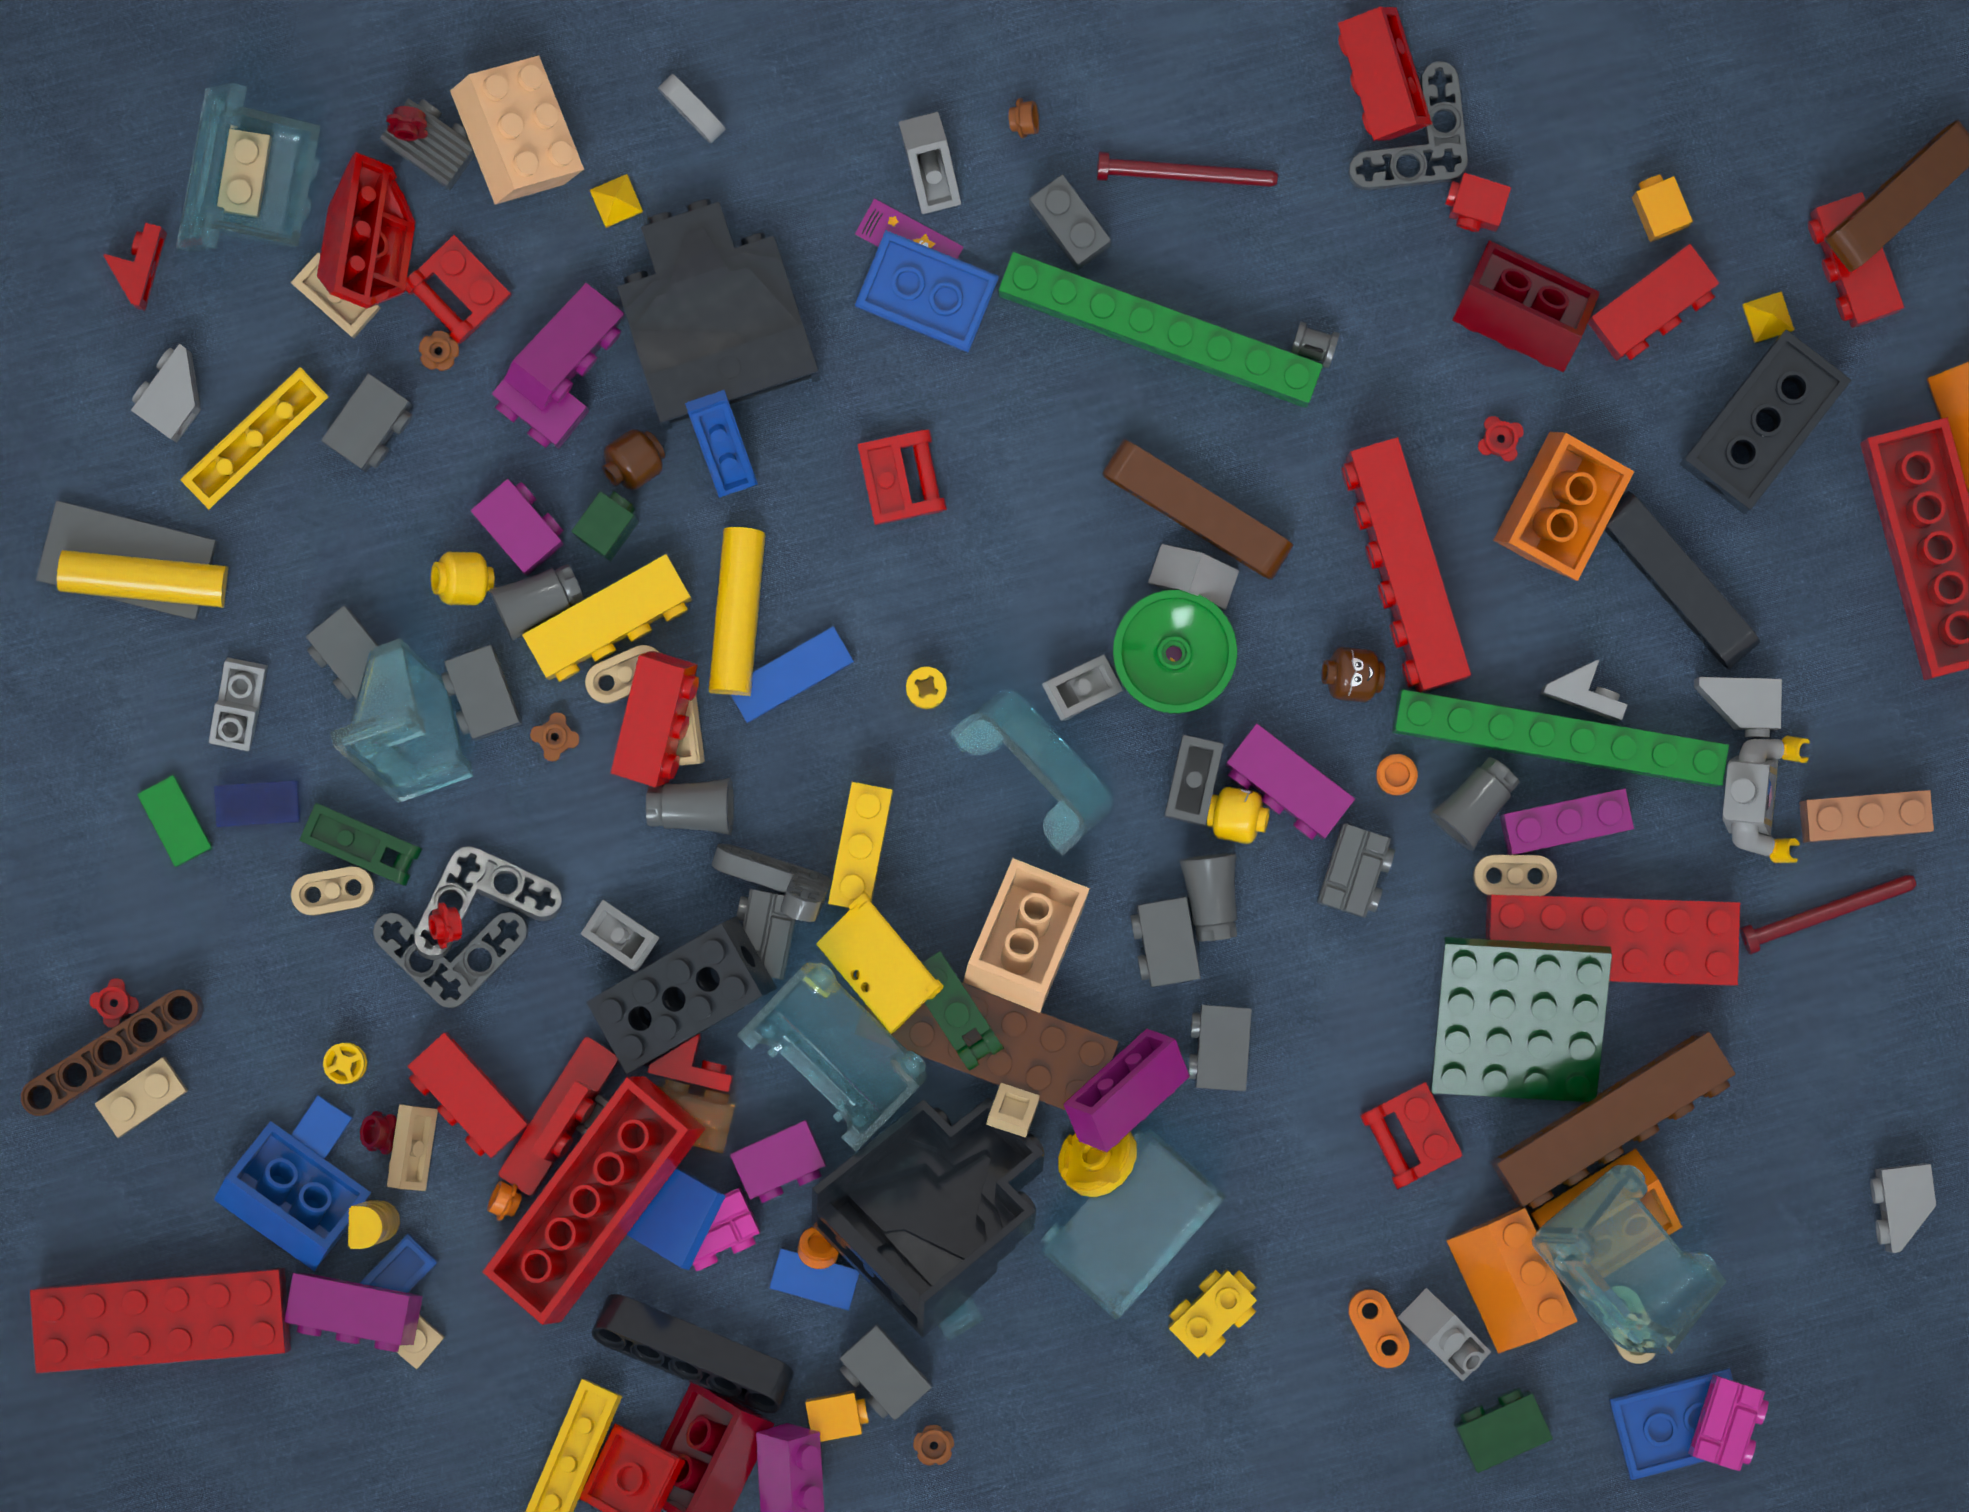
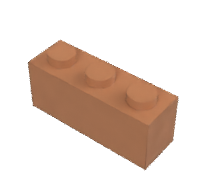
(1866, 816)

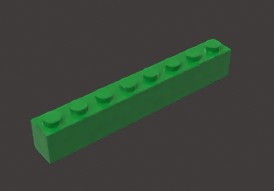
(1160, 330)
(1560, 738)

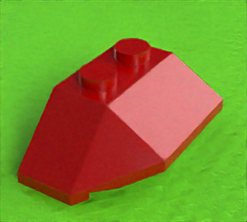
(366, 235)

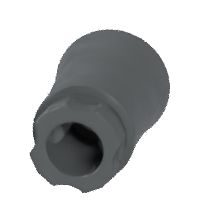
(536, 599)
(1475, 803)
(692, 806)
(1212, 895)

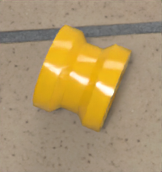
(924, 693)
(339, 1066)

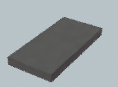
(103, 533)

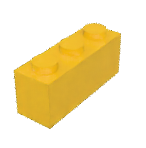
(860, 844)

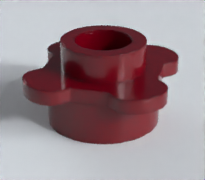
(407, 123)
(378, 1132)

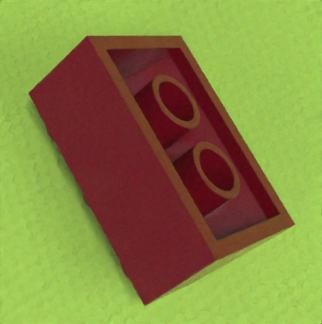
(1526, 306)
(718, 1448)

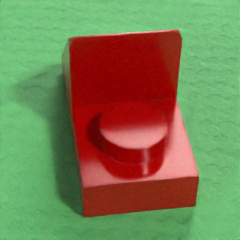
(138, 276)
(680, 1066)

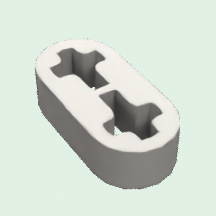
(691, 108)

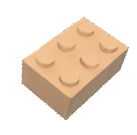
(516, 129)
(1026, 935)

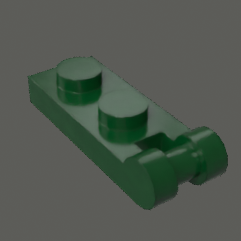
(358, 843)
(959, 1014)

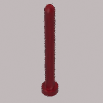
(1183, 172)
(1754, 938)

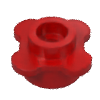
(1511, 433)
(445, 925)
(102, 999)

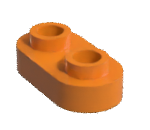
(1379, 1328)

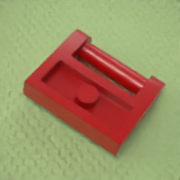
(468, 282)
(888, 481)
(1424, 1129)

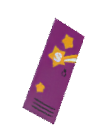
(882, 218)

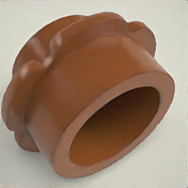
(1024, 118)
(446, 358)
(929, 1456)

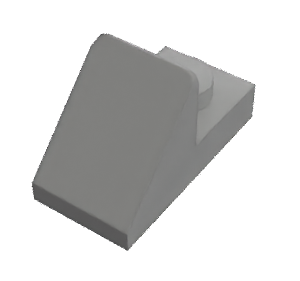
(1082, 687)
(1574, 691)
(620, 935)

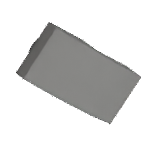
(238, 704)

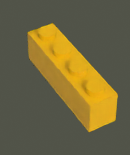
(607, 618)

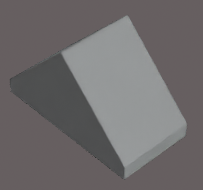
(1194, 574)

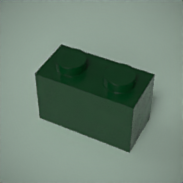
(606, 524)
(1502, 1430)

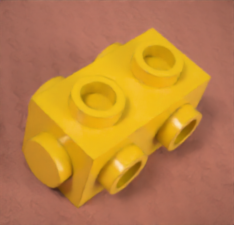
(1222, 1303)

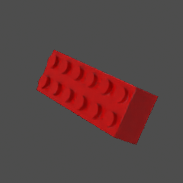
(1927, 536)
(1406, 565)
(1647, 937)
(593, 1200)
(160, 1320)

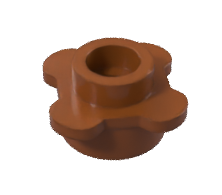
(551, 748)

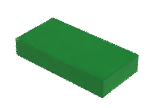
(175, 821)

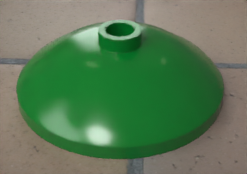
(1179, 621)

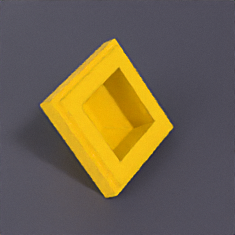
(616, 201)
(1767, 317)

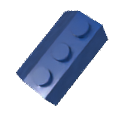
(293, 1216)

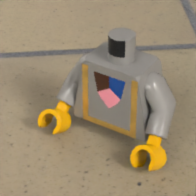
(1752, 795)

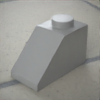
(930, 162)
(1745, 702)

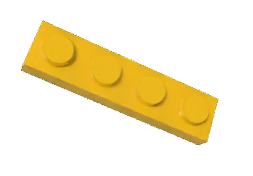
(575, 1449)

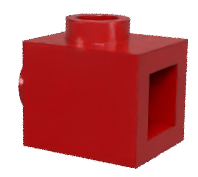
(1477, 203)

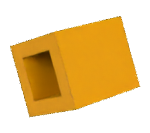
(1661, 207)
(837, 1415)

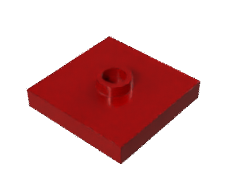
(631, 1474)

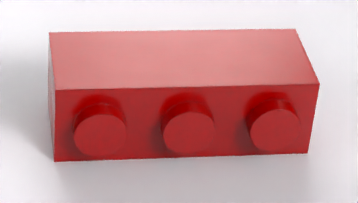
(1383, 73)
(1868, 290)
(1654, 304)
(655, 719)
(467, 1096)

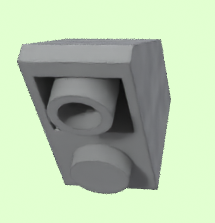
(172, 396)
(1905, 1202)
(1444, 1334)

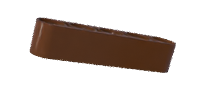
(1901, 197)
(1197, 509)
(92, 1056)

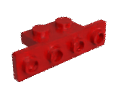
(555, 1121)

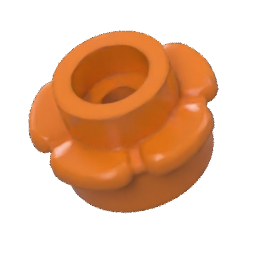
(504, 1200)

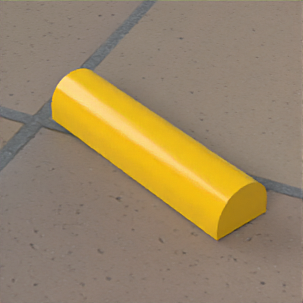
(254, 438)
(142, 578)
(737, 611)
(372, 1223)

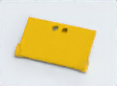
(884, 962)

